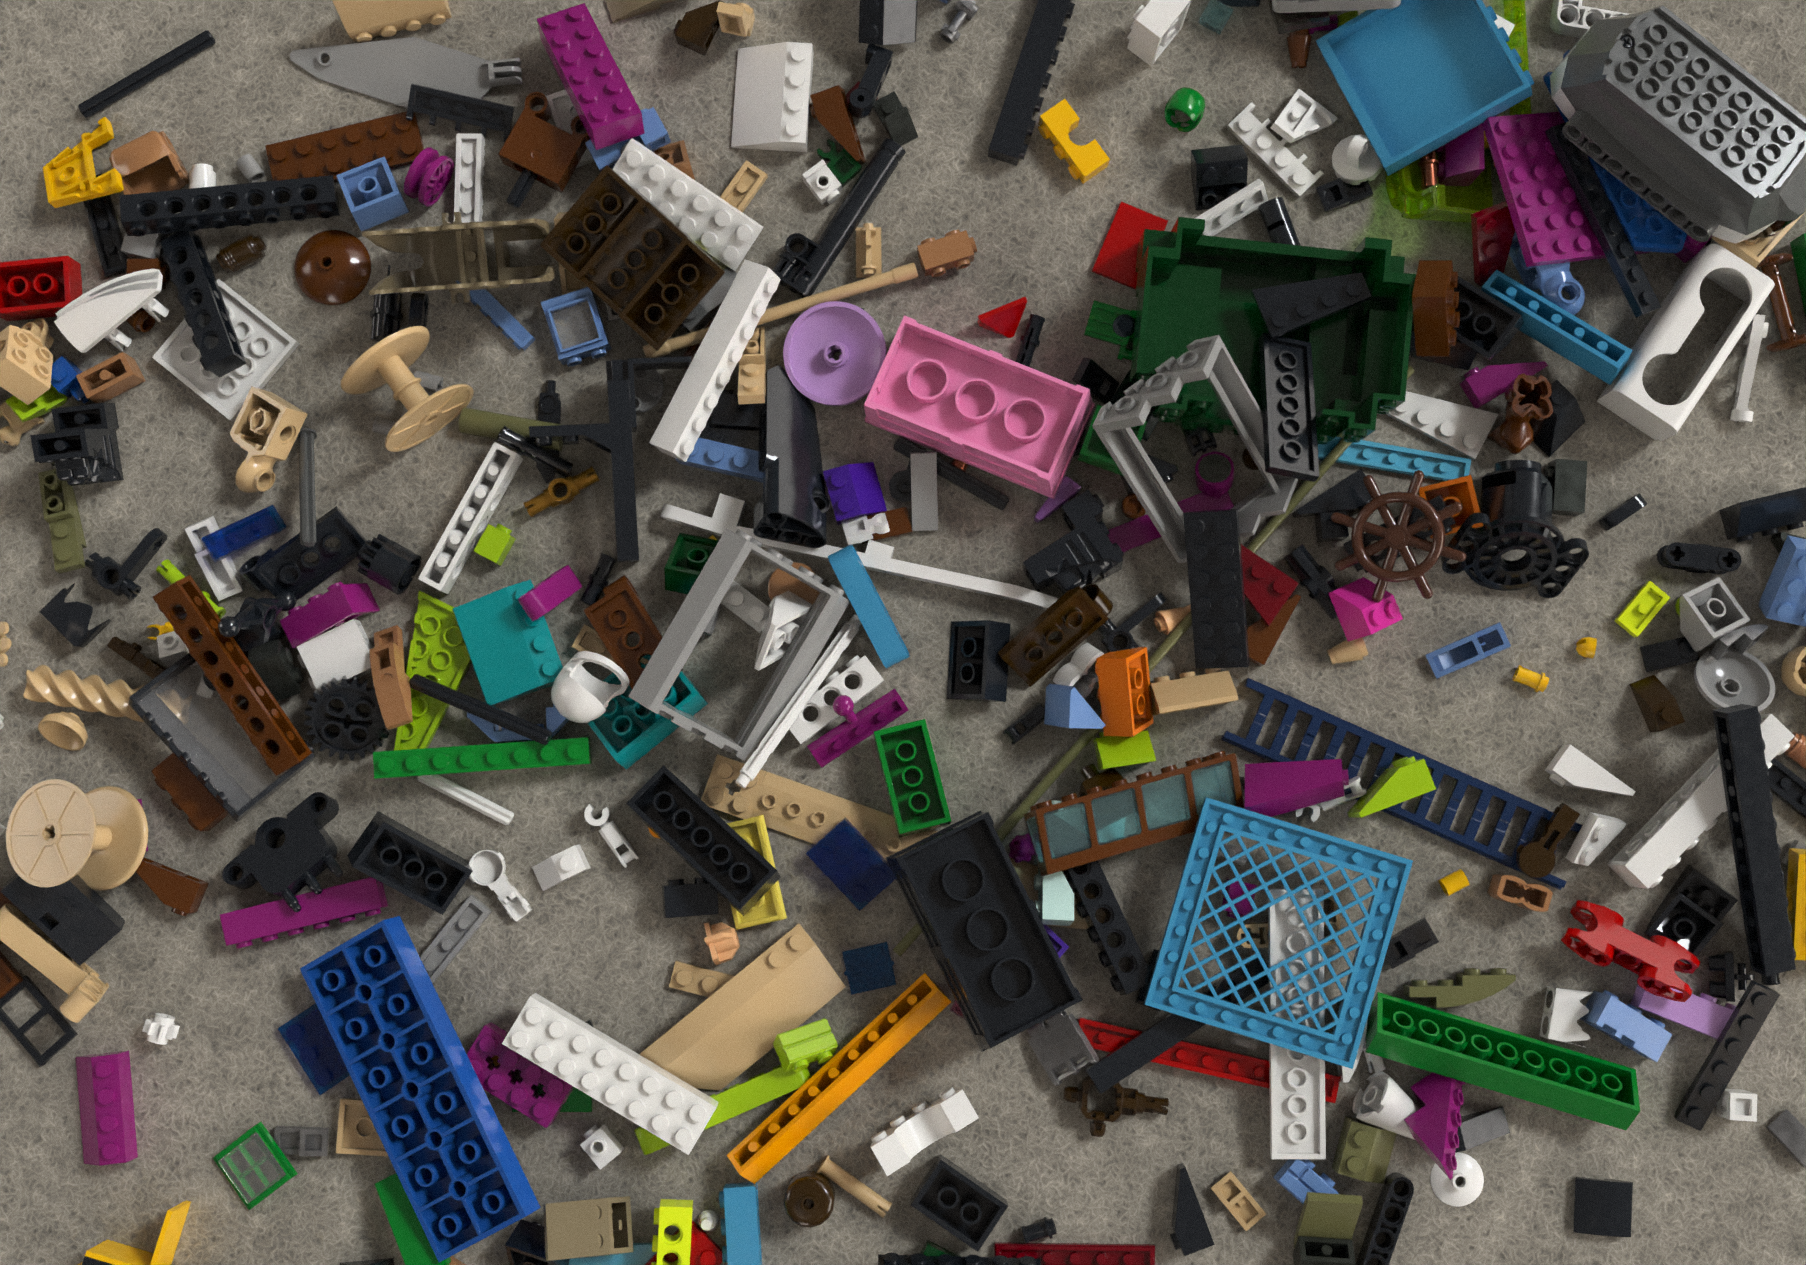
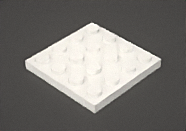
(262, 345)

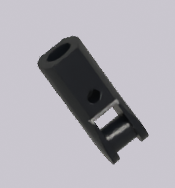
(1029, 720)

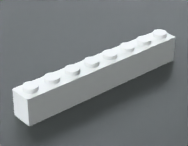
(715, 360)

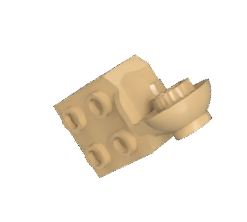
(26, 360)
(267, 432)

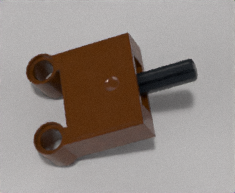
(541, 150)

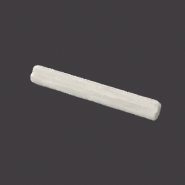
(467, 797)

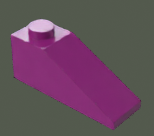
(1493, 380)

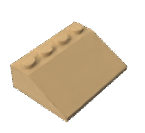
(385, 17)

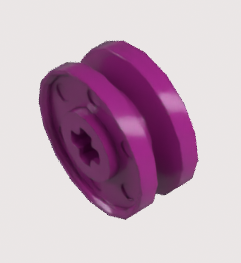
(428, 176)

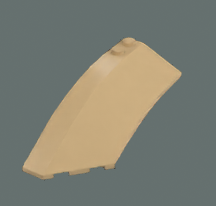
(747, 1013)

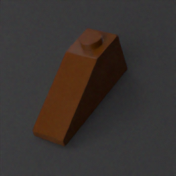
(833, 113)
(1263, 638)
(173, 887)

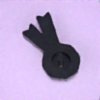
(901, 481)

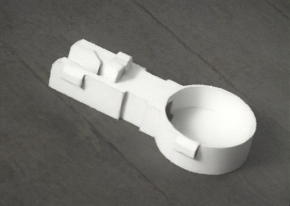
(488, 866)

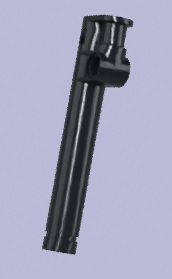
(804, 270)

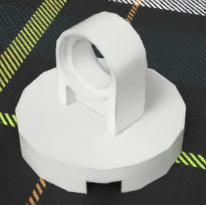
(1355, 160)

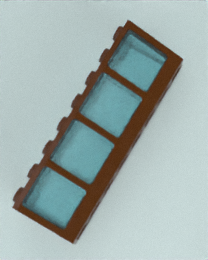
(1130, 813)

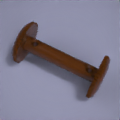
(1780, 304)

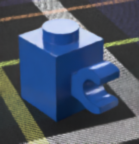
(65, 379)

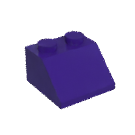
(854, 491)

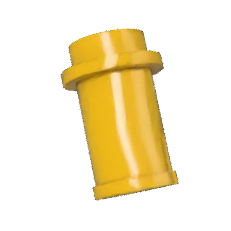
(1531, 679)

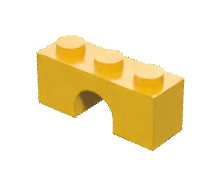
(1083, 160)

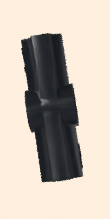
(1313, 577)

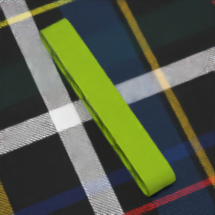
(738, 1100)

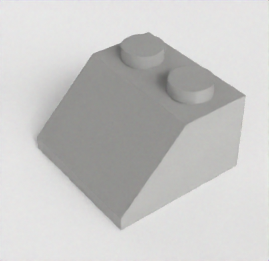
(1709, 614)

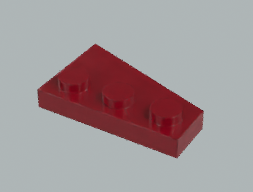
(1491, 240)
(1265, 585)

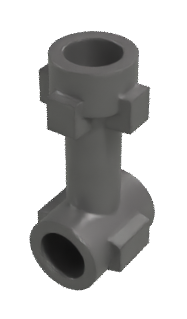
(965, 9)

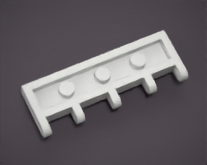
(1272, 152)

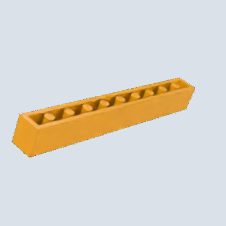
(838, 1079)

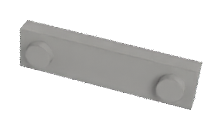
(454, 936)

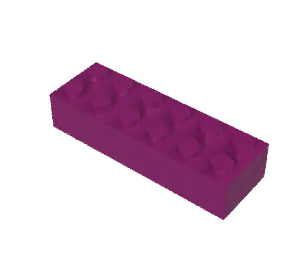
(590, 76)

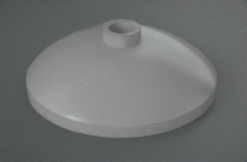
(1734, 680)

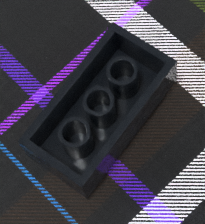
(409, 863)

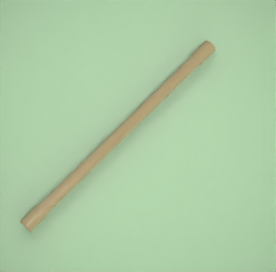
(893, 276)

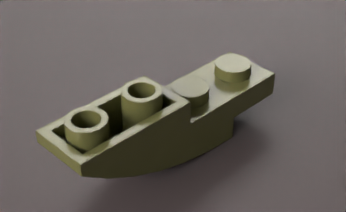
(64, 522)
(1469, 987)

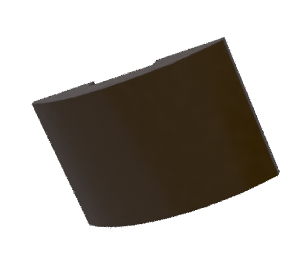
(633, 257)

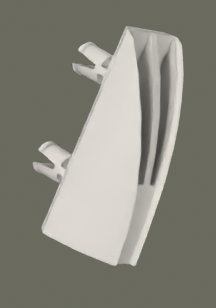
(107, 306)

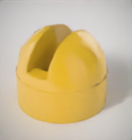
(1586, 647)

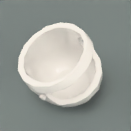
(580, 694)

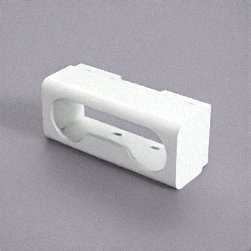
(1669, 331)

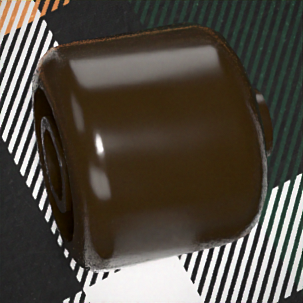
(812, 1188)

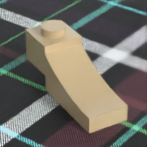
(735, 18)

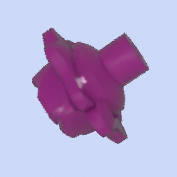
(1021, 848)

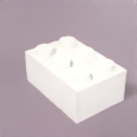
(1156, 27)

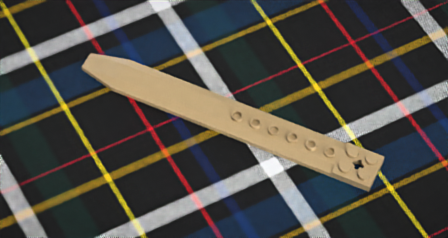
(813, 813)

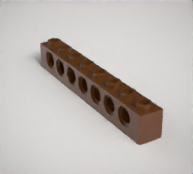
(232, 662)

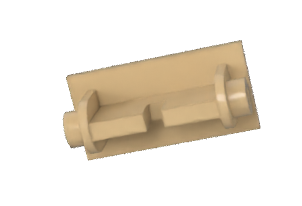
(868, 251)

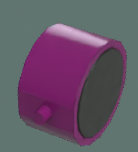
(1214, 473)

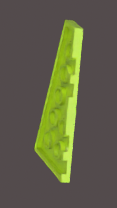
(438, 655)

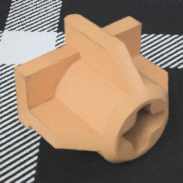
(722, 941)

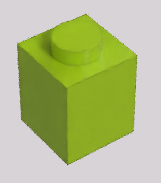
(495, 543)

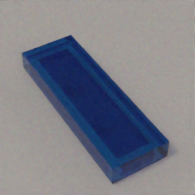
(243, 533)

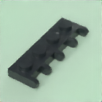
(460, 109)

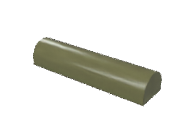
(489, 424)

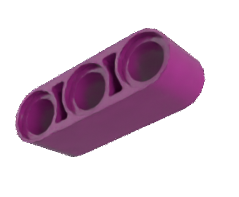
(550, 593)

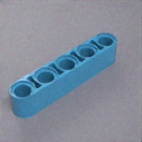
(868, 606)

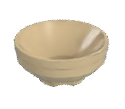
(64, 730)

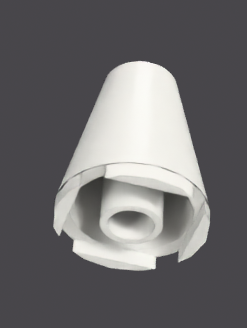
(1384, 1105)

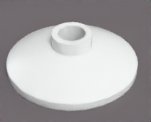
(1465, 1193)

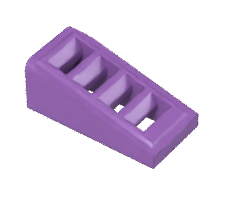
(1067, 490)

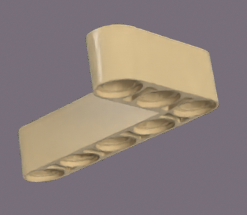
(47, 957)

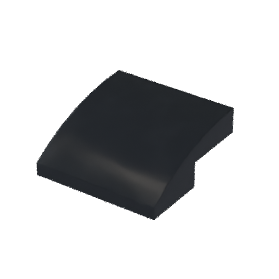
(1603, 1207)

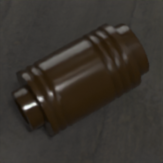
(241, 253)

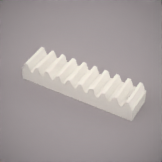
(469, 176)

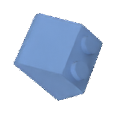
(372, 193)

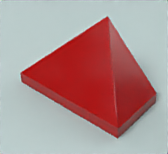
(1004, 319)

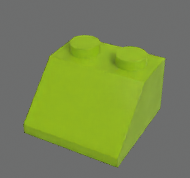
(1123, 751)

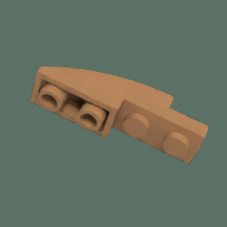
(389, 677)

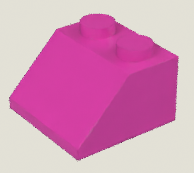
(1359, 612)

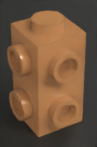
(946, 253)

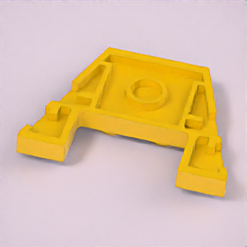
(72, 173)

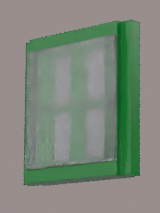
(255, 1165)

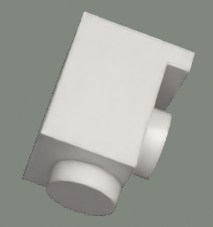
(827, 193)

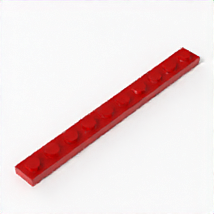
(1196, 1057)

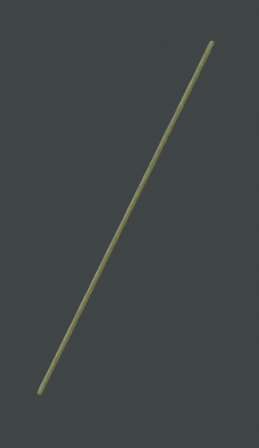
(1154, 659)

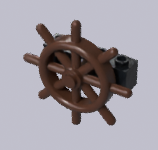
(1398, 534)

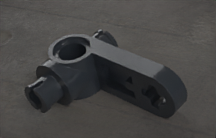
(105, 567)
(1123, 630)

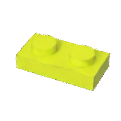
(1642, 609)

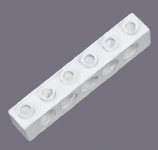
(471, 518)

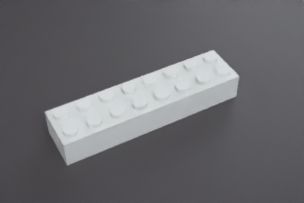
(1686, 816)
(610, 1073)

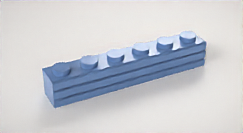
(501, 318)

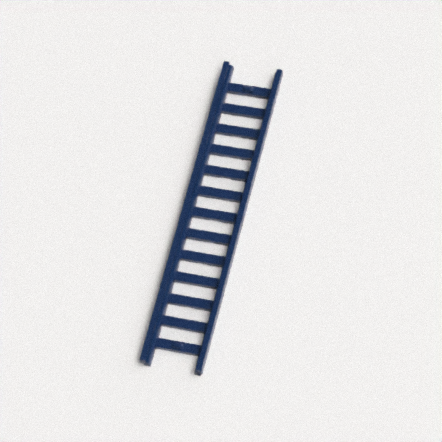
(1390, 748)

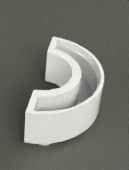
(923, 1127)

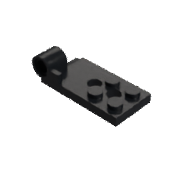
(289, 571)

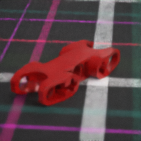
(1650, 959)

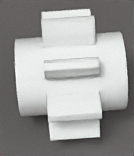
(160, 1028)

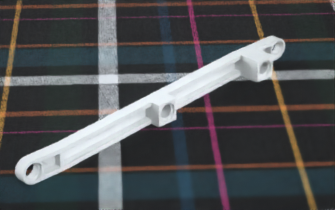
(877, 556)

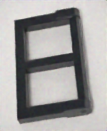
(47, 1008)

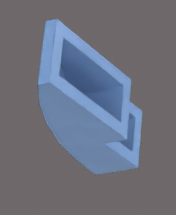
(1468, 650)

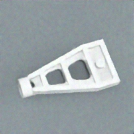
(1754, 333)

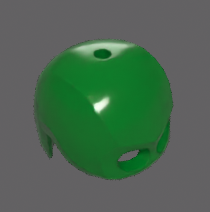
(1190, 103)

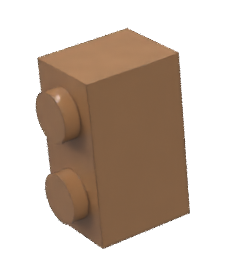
(110, 378)

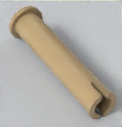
(854, 1186)

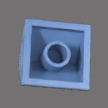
(1069, 709)

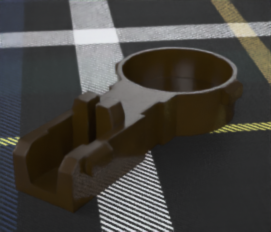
(134, 655)
(1533, 857)

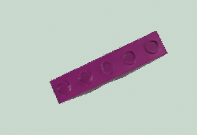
(1438, 1120)

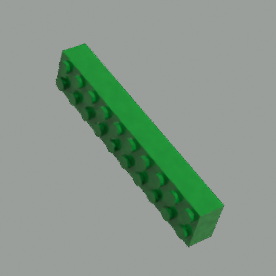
(1502, 1061)

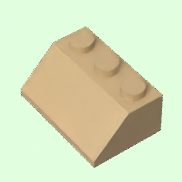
(1192, 691)

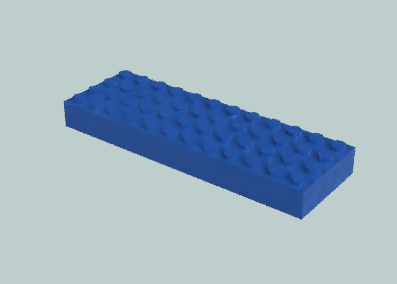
(419, 1088)

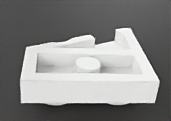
(1594, 838)

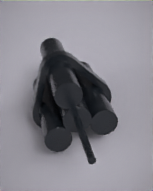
(386, 314)

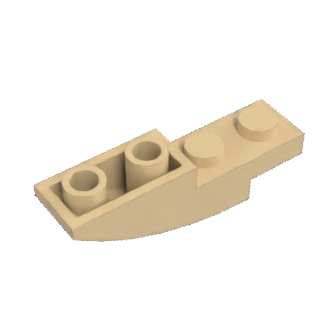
(753, 370)

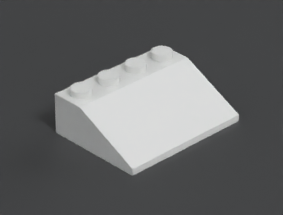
(773, 97)

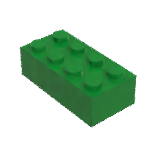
(912, 778)

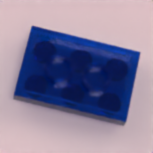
(851, 863)
(315, 1049)

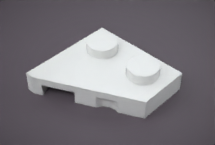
(1302, 118)

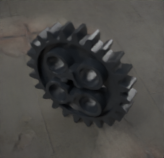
(345, 740)

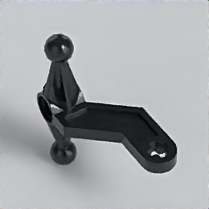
(254, 622)

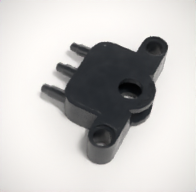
(300, 858)

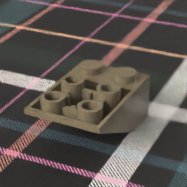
(588, 1228)

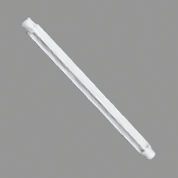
(798, 701)

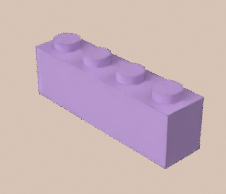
(1695, 1013)

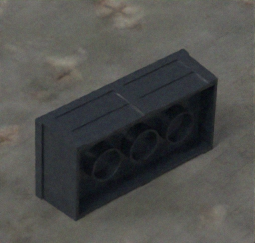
(983, 930)

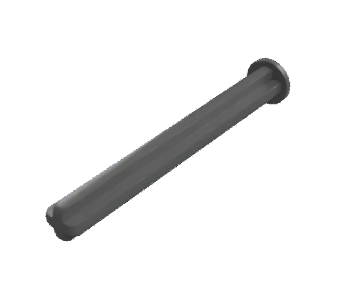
(307, 486)

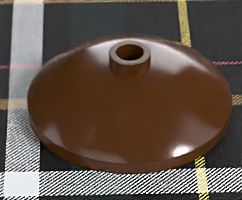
(343, 278)

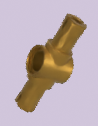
(549, 498)

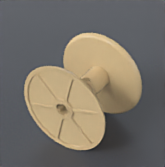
(389, 364)
(68, 833)

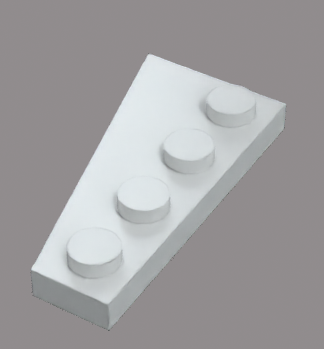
(1446, 422)

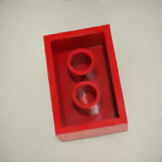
(38, 287)

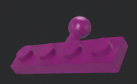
(857, 726)

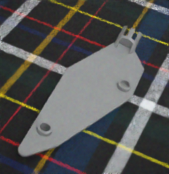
(390, 67)

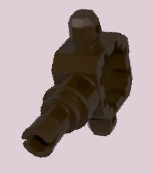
(1126, 1102)

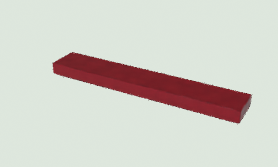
(1079, 1253)

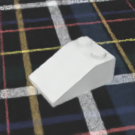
(780, 627)

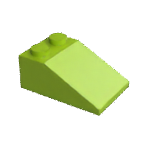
(1395, 785)

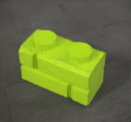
(805, 1045)

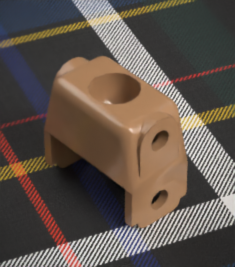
(149, 165)

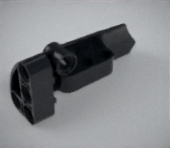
(790, 457)

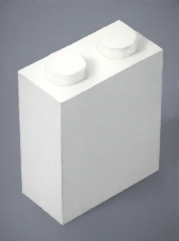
(336, 654)

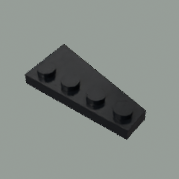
(1303, 303)

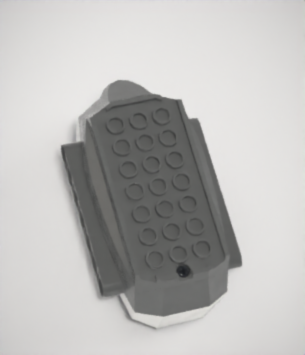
(1684, 126)

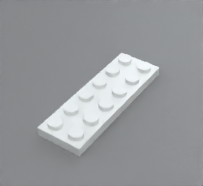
(692, 207)

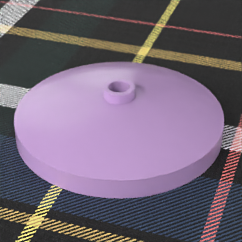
(815, 340)

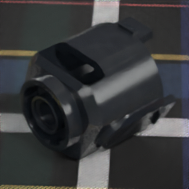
(1516, 490)

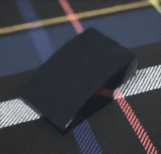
(1691, 911)

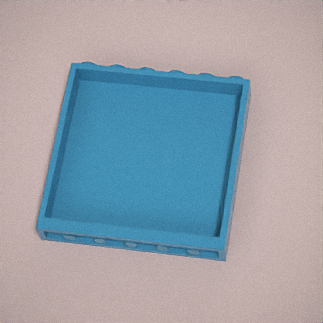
(1424, 74)

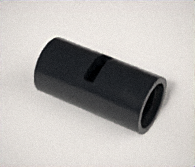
(1278, 222)

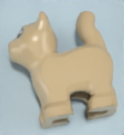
(12, 434)

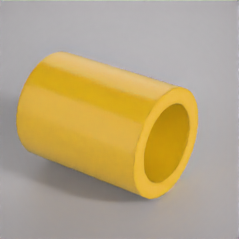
(1454, 882)

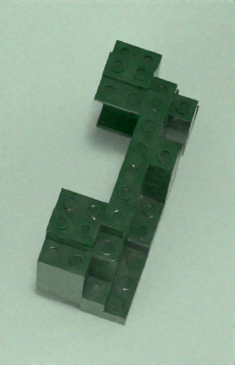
(1202, 289)

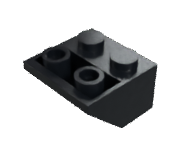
(1217, 174)

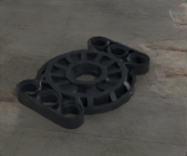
(1510, 533)

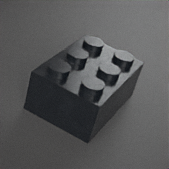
(959, 1203)

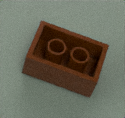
(1435, 308)

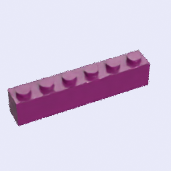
(317, 910)

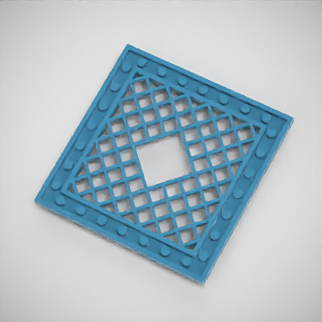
(1356, 1000)

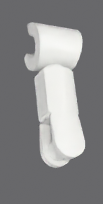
(1357, 791)
(611, 834)

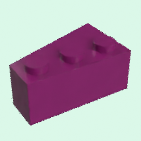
(328, 611)

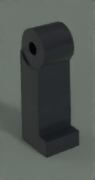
(863, 98)

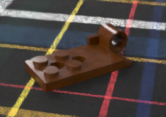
(618, 617)

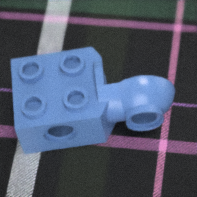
(1550, 280)

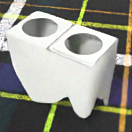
(1565, 1014)

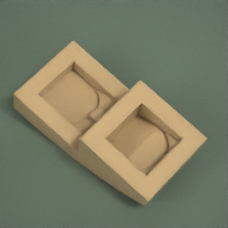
(1238, 1201)

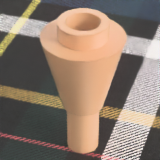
(1169, 619)

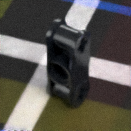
(1699, 558)

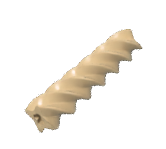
(86, 694)

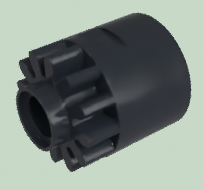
(388, 563)

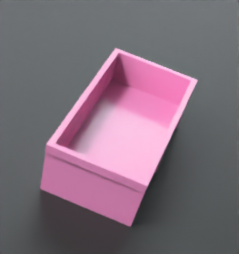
(979, 407)

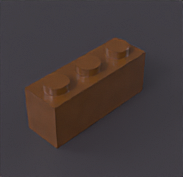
(188, 794)

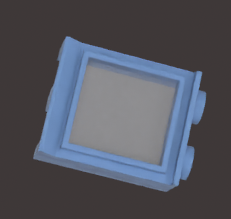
(576, 326)

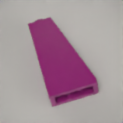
(1292, 785)

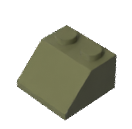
(1363, 1151)

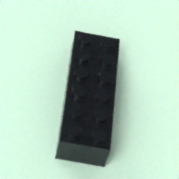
(703, 840)

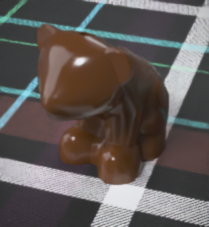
(1525, 399)

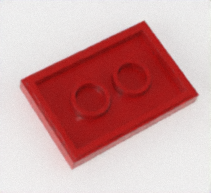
(1120, 248)

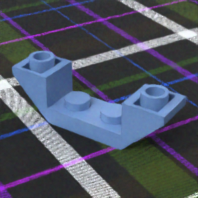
(554, 723)

